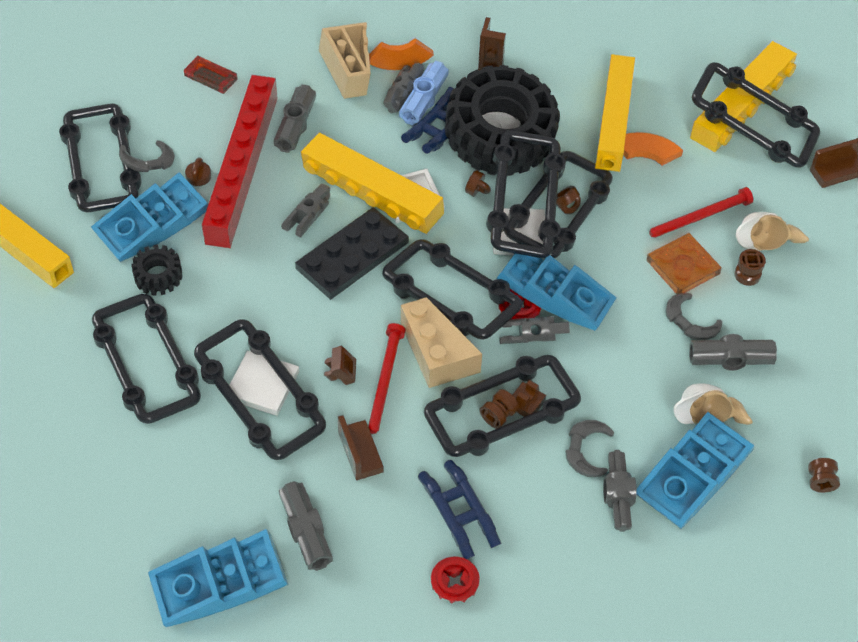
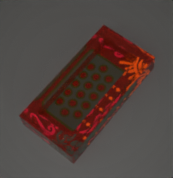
(210, 74)

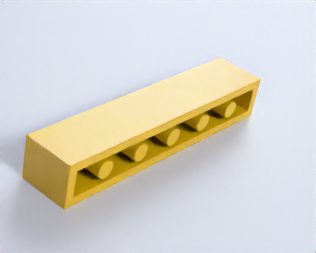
(765, 72)
(373, 183)

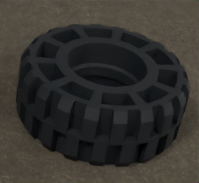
(500, 91)

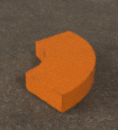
(397, 56)
(651, 147)

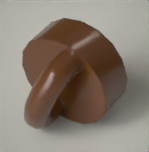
(198, 173)
(476, 184)
(566, 197)

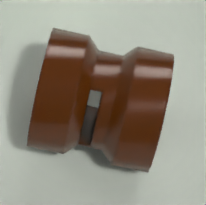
(750, 267)
(501, 406)

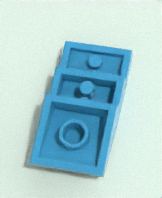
(150, 217)
(558, 290)
(694, 470)
(217, 578)

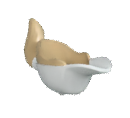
(767, 232)
(705, 398)

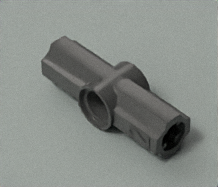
(295, 118)
(732, 352)
(305, 526)

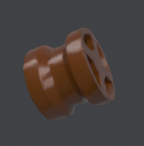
(824, 475)

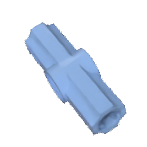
(423, 93)

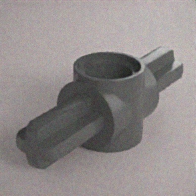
(619, 490)

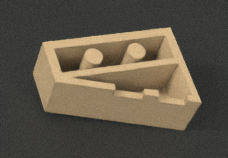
(347, 57)
(437, 344)

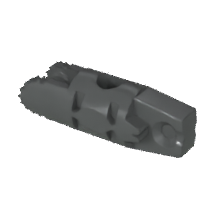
(402, 87)
(308, 210)
(546, 330)

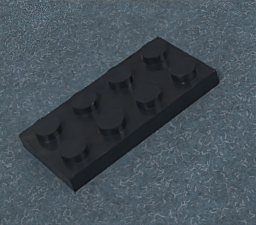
(351, 253)

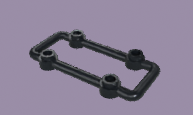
(717, 112)
(70, 135)
(597, 194)
(498, 219)
(441, 256)
(134, 396)
(259, 433)
(478, 440)

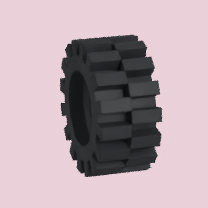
(154, 258)

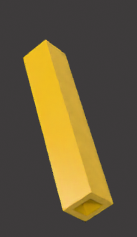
(615, 113)
(33, 249)

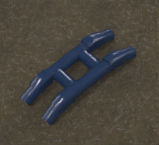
(425, 126)
(456, 523)

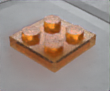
(683, 264)

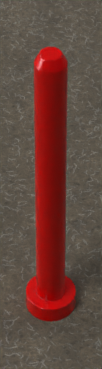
(743, 197)
(395, 333)

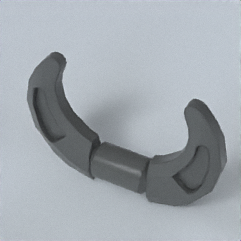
(164, 161)
(696, 332)
(575, 457)

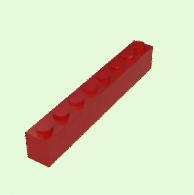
(239, 162)

